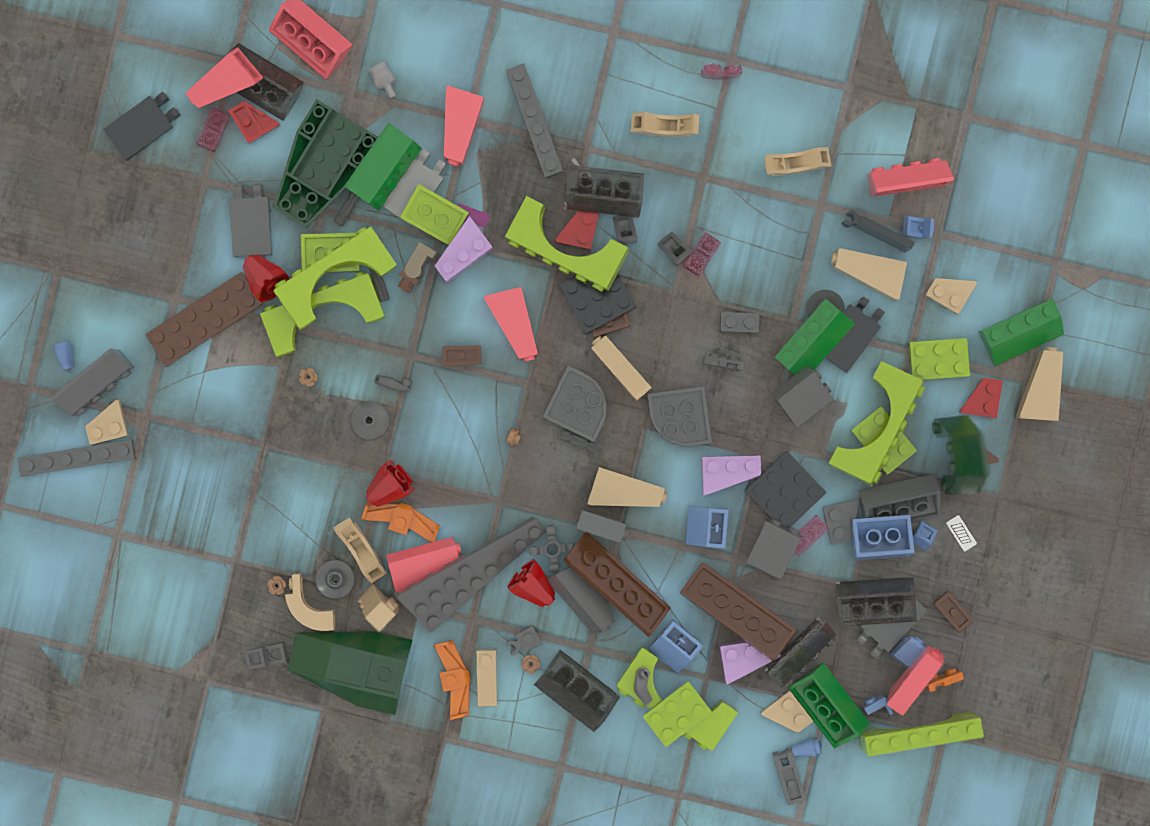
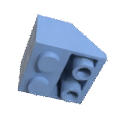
(707, 527)
(675, 646)
(908, 650)

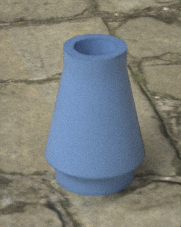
(63, 352)
(807, 748)

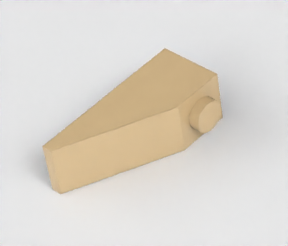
(487, 676)

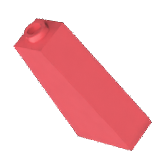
(225, 78)
(461, 118)
(513, 318)
(417, 562)
(914, 680)

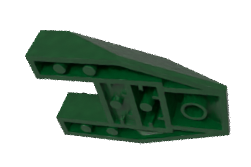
(966, 452)

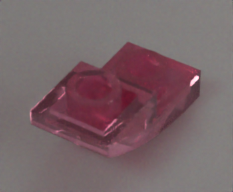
(715, 72)
(213, 129)
(702, 254)
(811, 533)

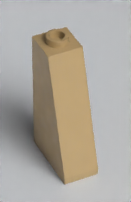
(873, 271)
(620, 367)
(1043, 389)
(620, 490)

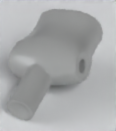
(383, 78)

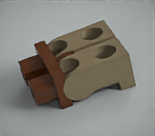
(415, 267)

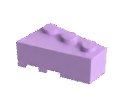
(463, 251)
(727, 471)
(740, 659)

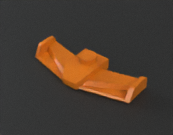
(402, 518)
(454, 678)

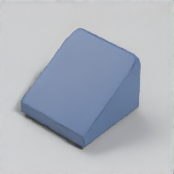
(924, 535)

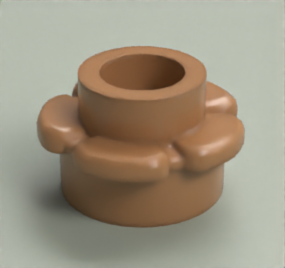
(308, 382)
(513, 437)
(281, 585)
(525, 664)

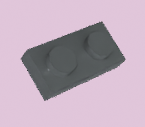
(739, 322)

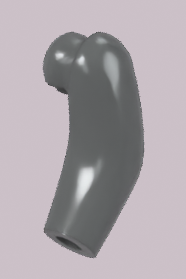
(392, 383)
(640, 685)

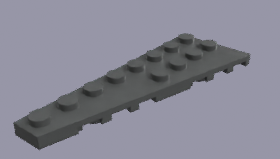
(452, 586)

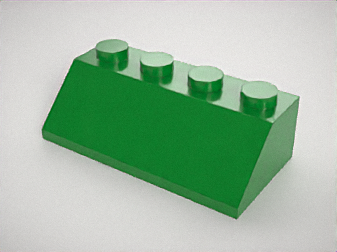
(383, 167)
(1022, 332)
(815, 338)
(829, 705)

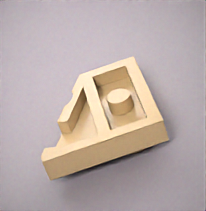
(950, 293)
(107, 425)
(788, 712)

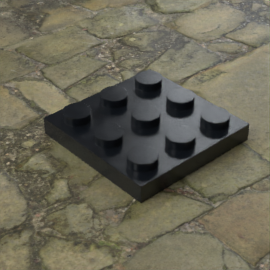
(597, 307)
(785, 490)

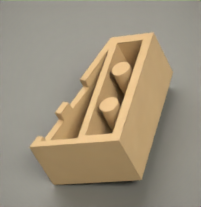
(378, 607)

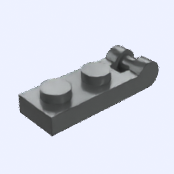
(789, 777)

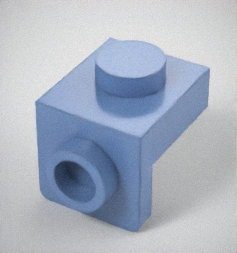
(918, 227)
(873, 704)

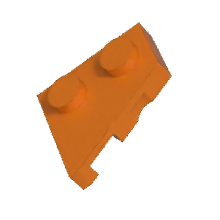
(950, 676)

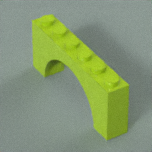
(362, 249)
(596, 268)
(355, 292)
(867, 461)
(957, 728)
(707, 731)

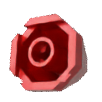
(263, 277)
(389, 485)
(532, 585)

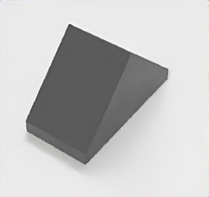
(625, 230)
(674, 248)

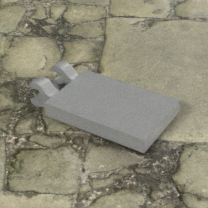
(416, 174)

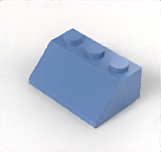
(882, 538)

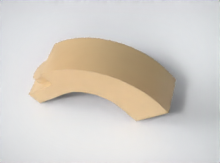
(664, 125)
(797, 162)
(361, 549)
(308, 616)

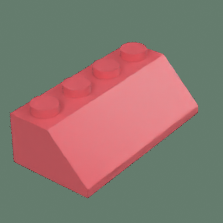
(310, 37)
(909, 178)

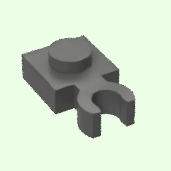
(526, 639)

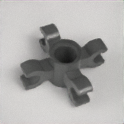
(543, 549)

